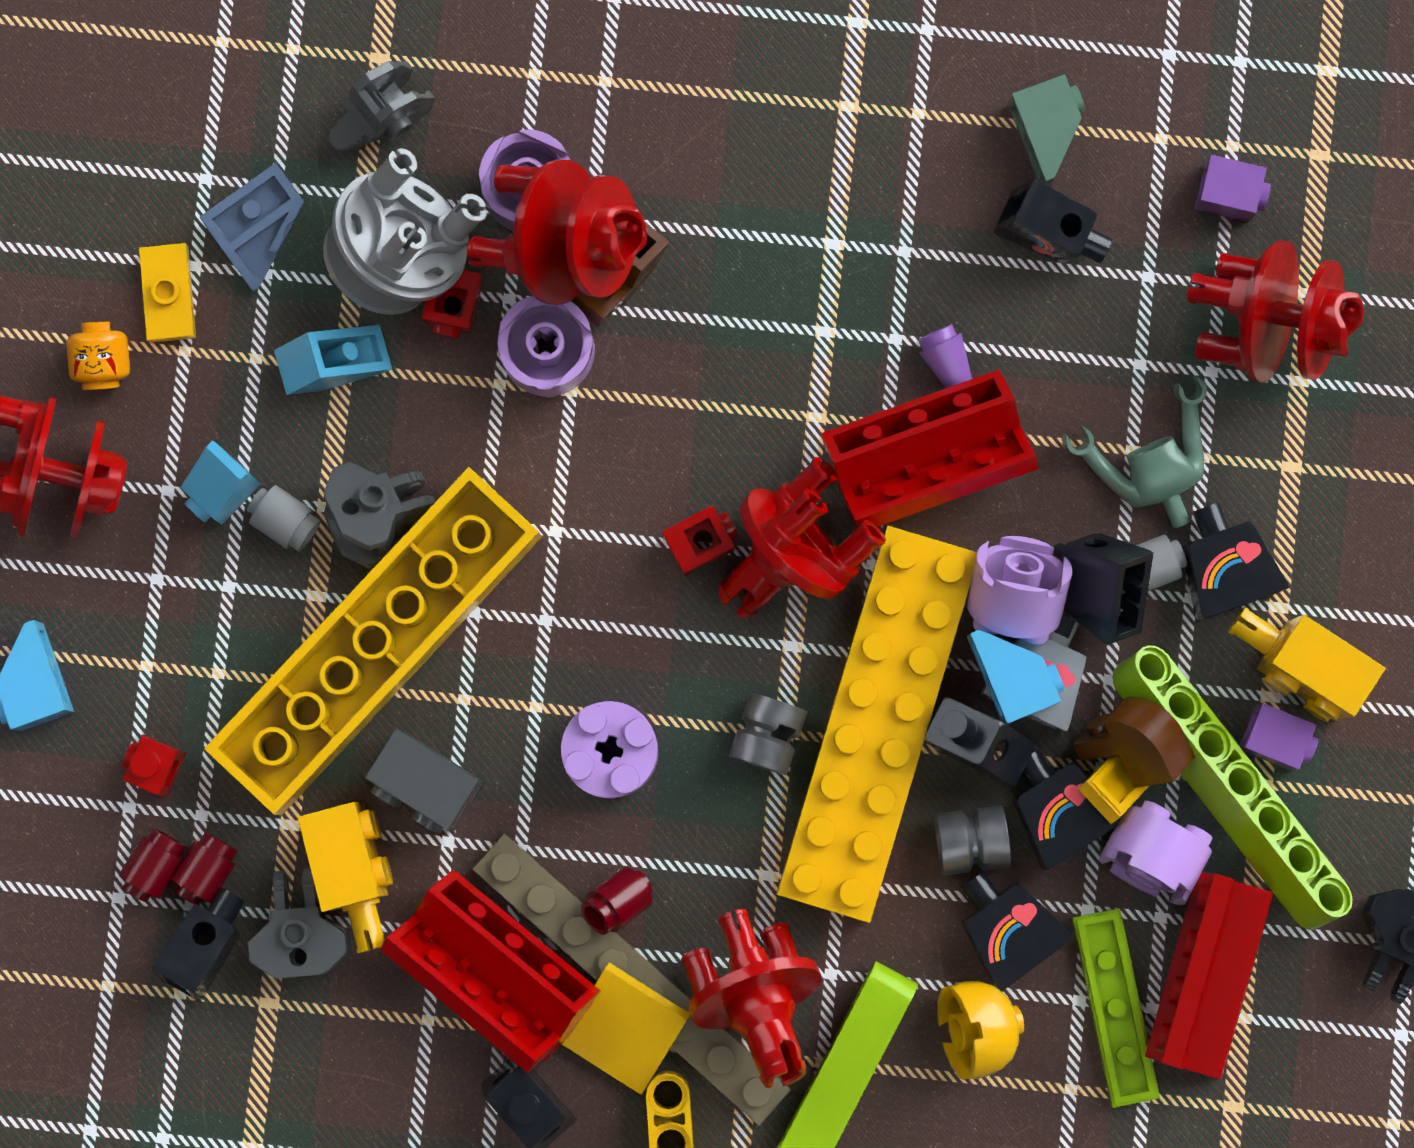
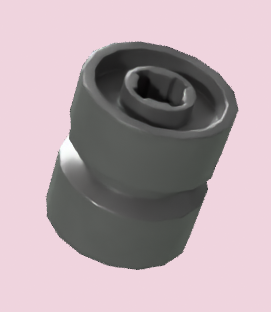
(768, 733)
(972, 840)

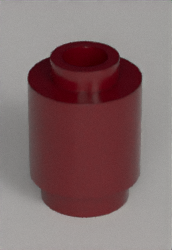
(151, 865)
(204, 869)
(617, 900)

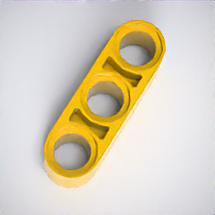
(674, 1117)

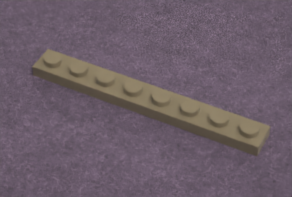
(560, 918)

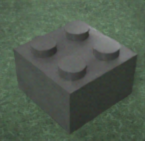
(423, 780)

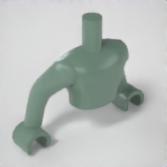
(1159, 468)

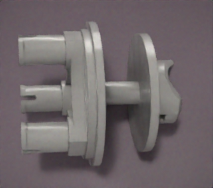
(397, 238)

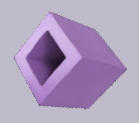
(1232, 189)
(1279, 737)

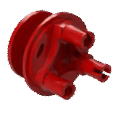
(567, 232)
(1265, 303)
(98, 482)

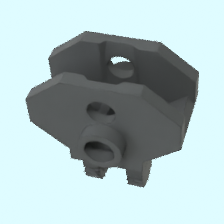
(380, 108)
(367, 510)
(296, 928)

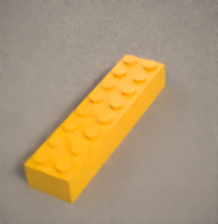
(373, 642)
(877, 724)

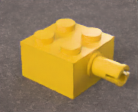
(1311, 664)
(348, 866)

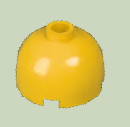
(981, 1028)

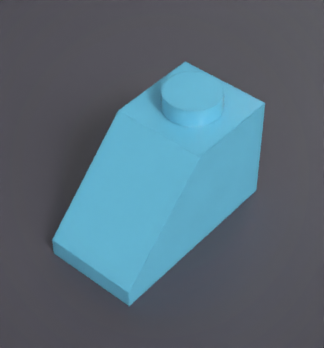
(332, 358)
(217, 485)
(1015, 677)
(32, 682)

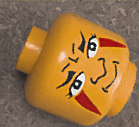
(98, 356)

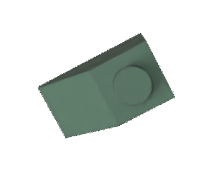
(1046, 123)

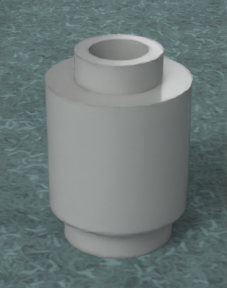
(283, 518)
(1166, 562)

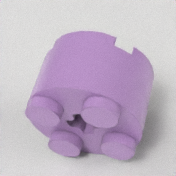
(518, 149)
(546, 372)
(1018, 589)
(595, 726)
(1157, 852)

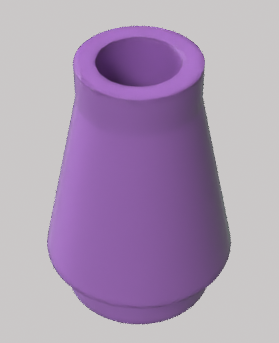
(946, 355)

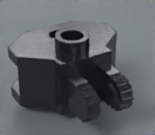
(1392, 927)

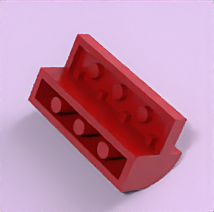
(929, 450)
(491, 971)
(1209, 975)

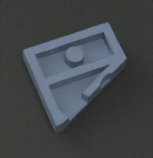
(255, 223)

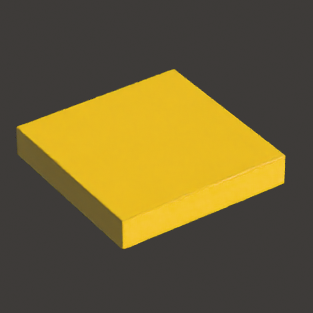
(627, 1029)

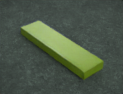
(1115, 1007)

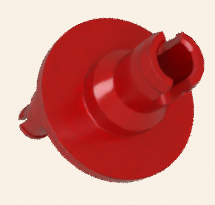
(792, 546)
(756, 994)

